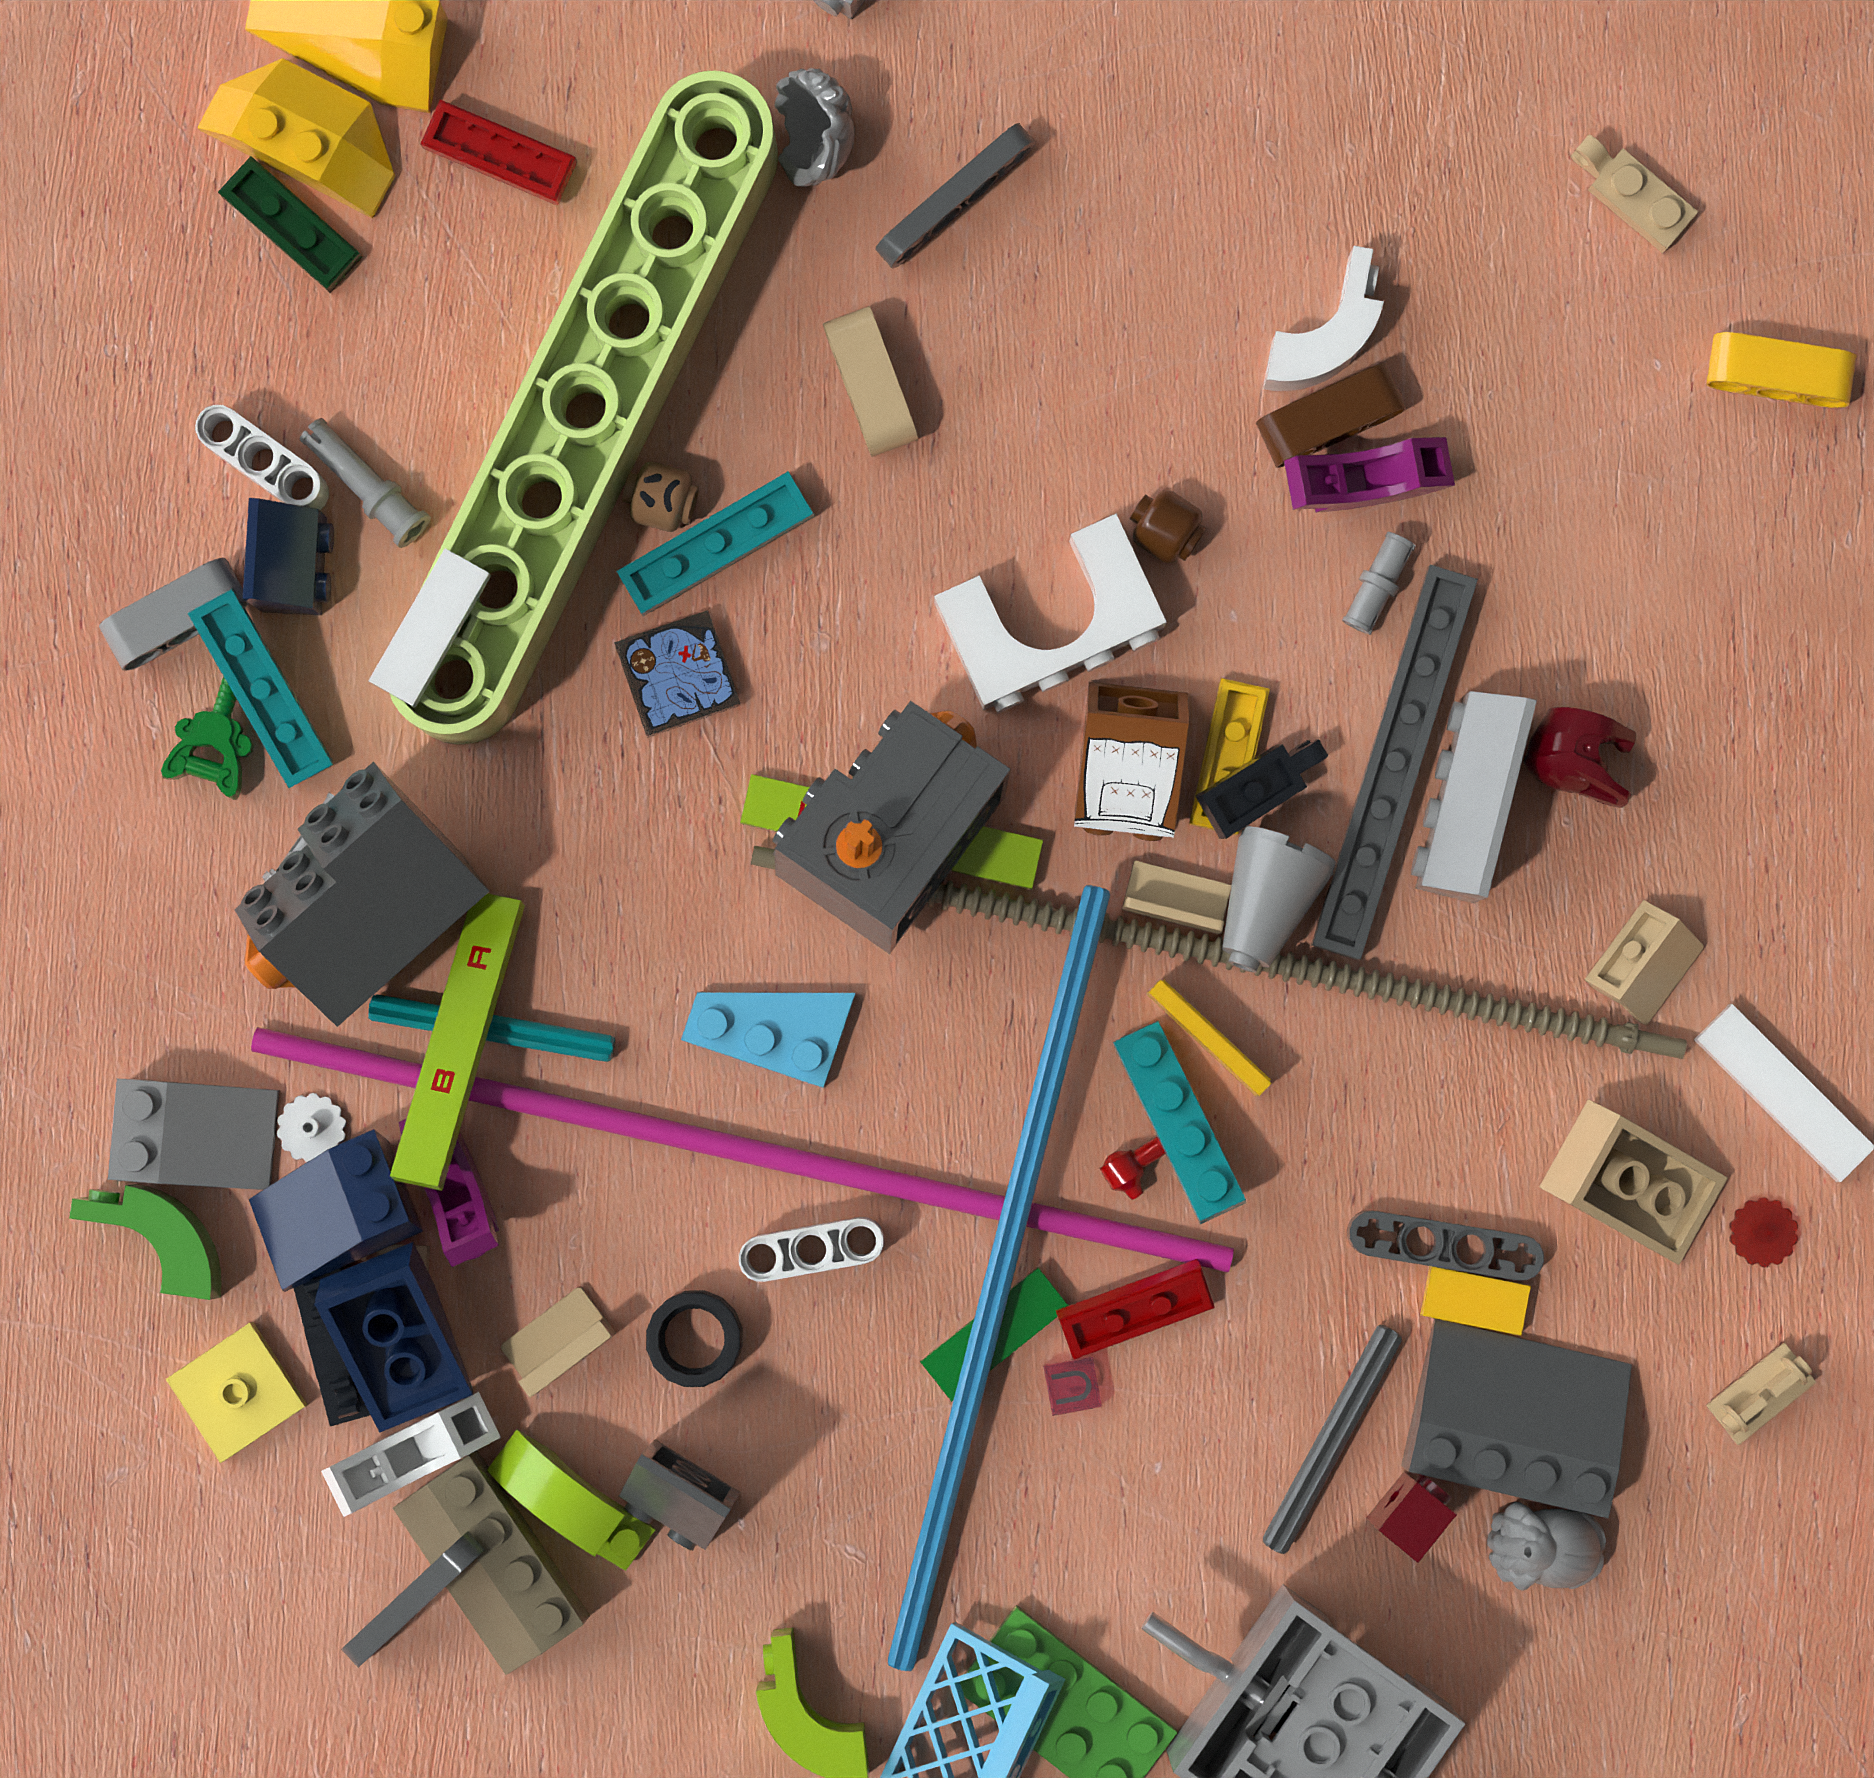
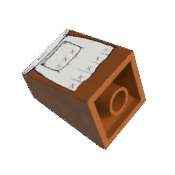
(1131, 761)

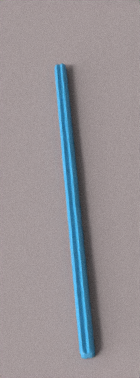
(998, 1278)

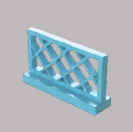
(1016, 1731)

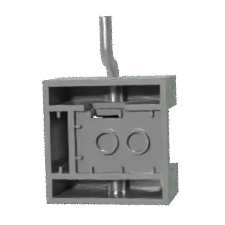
(1321, 1695)

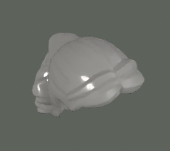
(817, 126)
(1546, 1547)

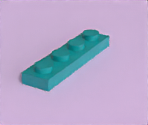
(715, 543)
(260, 687)
(1179, 1122)

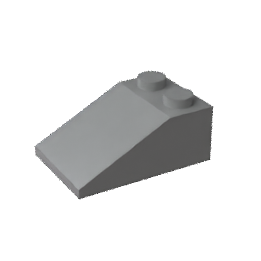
(193, 1134)

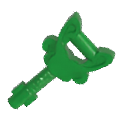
(213, 730)

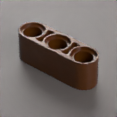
(1331, 414)

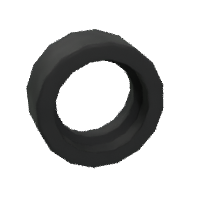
(694, 1376)

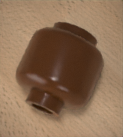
(1167, 526)

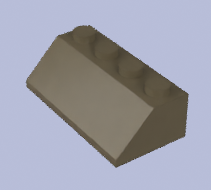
(513, 1586)

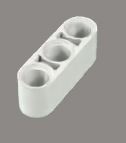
(245, 443)
(787, 1256)

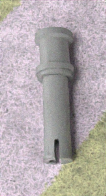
(379, 497)

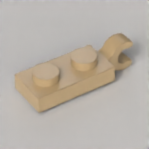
(1634, 193)

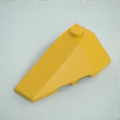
(373, 45)

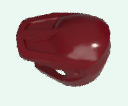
(1567, 756)

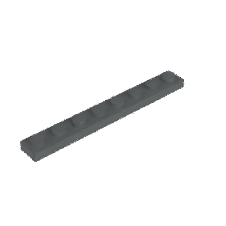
(1394, 762)

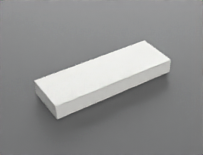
(429, 627)

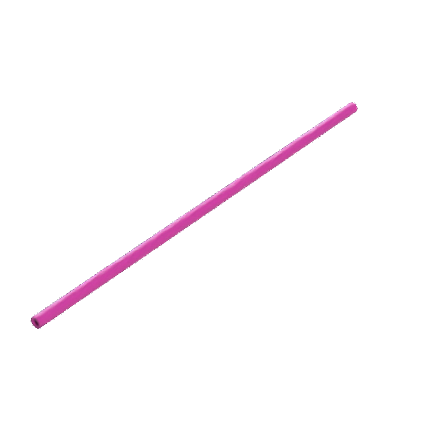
(751, 1151)

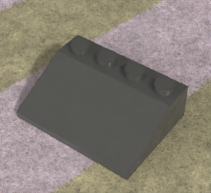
(1519, 1418)

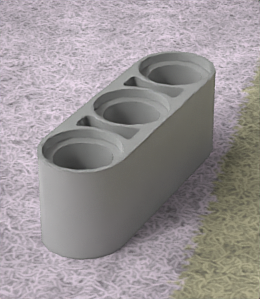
(161, 618)

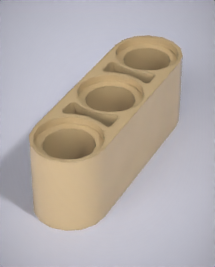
(870, 381)

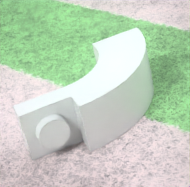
(1318, 355)
(411, 1454)

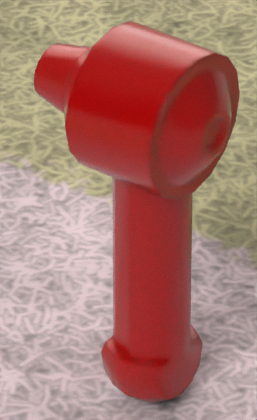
(1125, 1168)

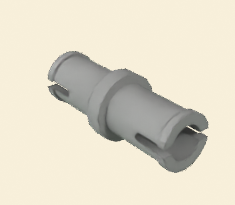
(1379, 583)

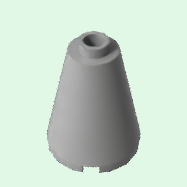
(1270, 895)

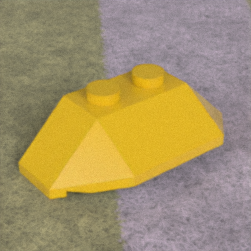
(305, 132)

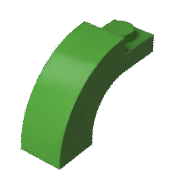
(176, 1233)

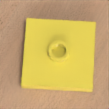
(236, 1392)

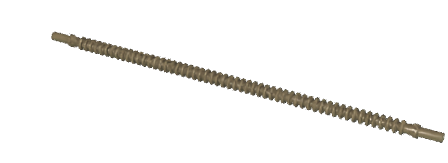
(1624, 1036)

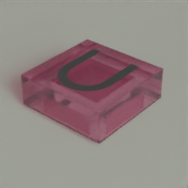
(1072, 1385)

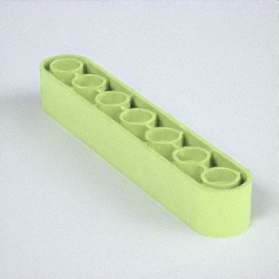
(629, 374)

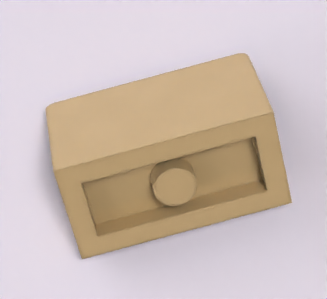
(1176, 897)
(1645, 961)
(557, 1340)

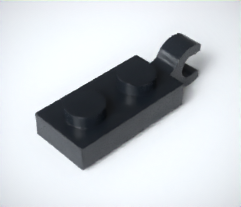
(1258, 786)

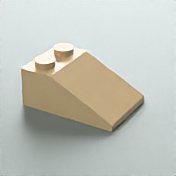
(1633, 1181)

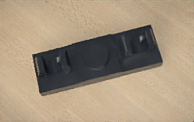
(336, 1385)

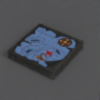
(677, 673)

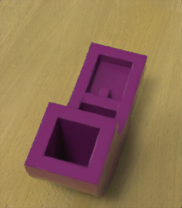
(1369, 476)
(463, 1208)

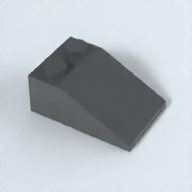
(678, 1496)

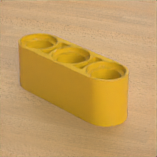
(1781, 370)

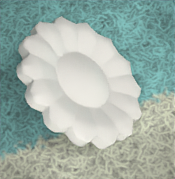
(310, 1126)

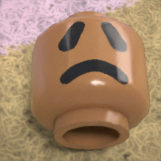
(661, 496)

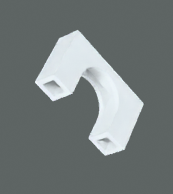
(1005, 668)

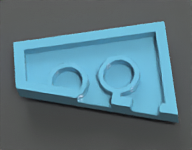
(772, 1030)

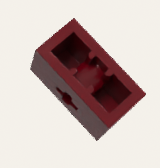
(1413, 1514)

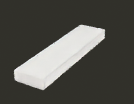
(1784, 1093)

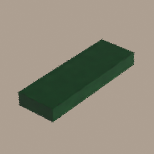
(290, 224)

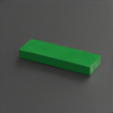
(1028, 1310)

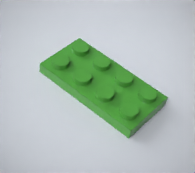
(1094, 1723)

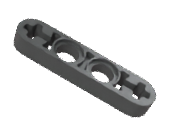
(955, 195)
(1445, 1241)
(413, 1599)

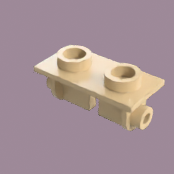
(1761, 1393)

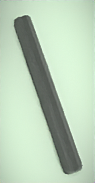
(1332, 1439)

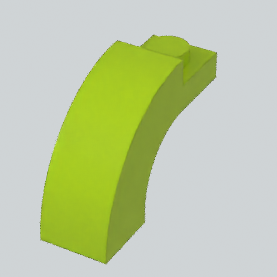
(568, 1502)
(802, 1733)

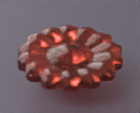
(1763, 1232)

